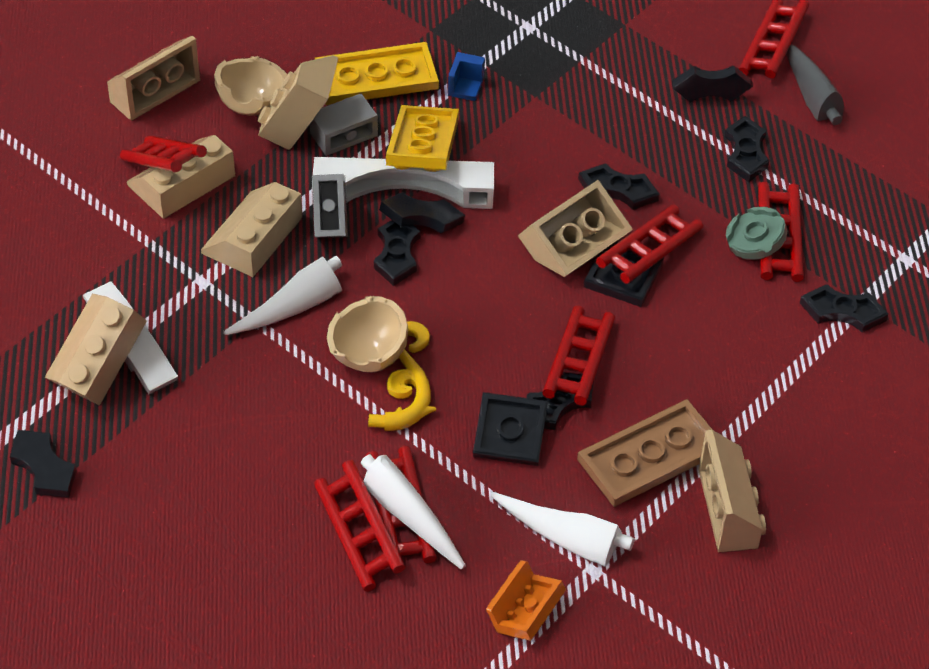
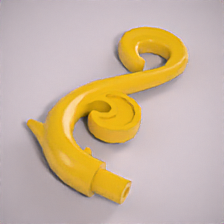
(398, 386)

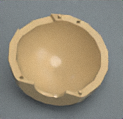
(248, 84)
(368, 334)

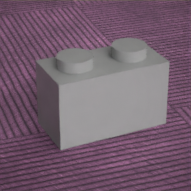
(344, 124)
(330, 206)

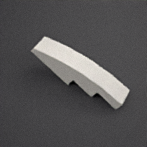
(146, 355)

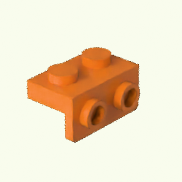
(524, 602)

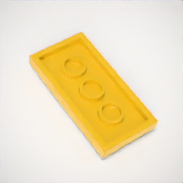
(383, 72)
(422, 138)

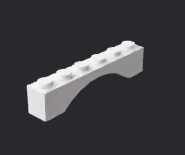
(463, 182)

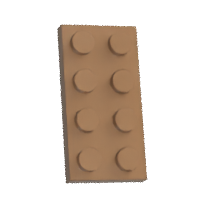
(646, 453)

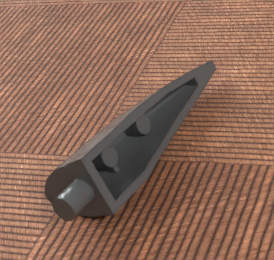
(816, 87)

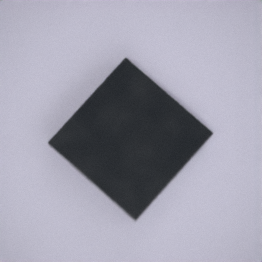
(608, 280)
(510, 429)

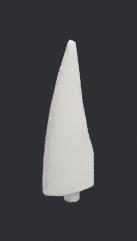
(305, 290)
(406, 504)
(576, 532)

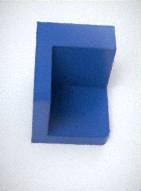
(466, 76)

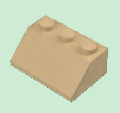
(155, 79)
(298, 101)
(171, 191)
(255, 228)
(575, 230)
(96, 348)
(729, 494)

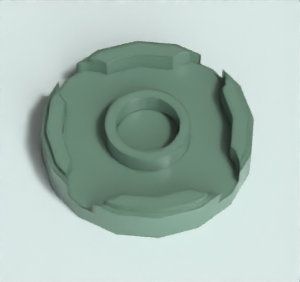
(756, 233)

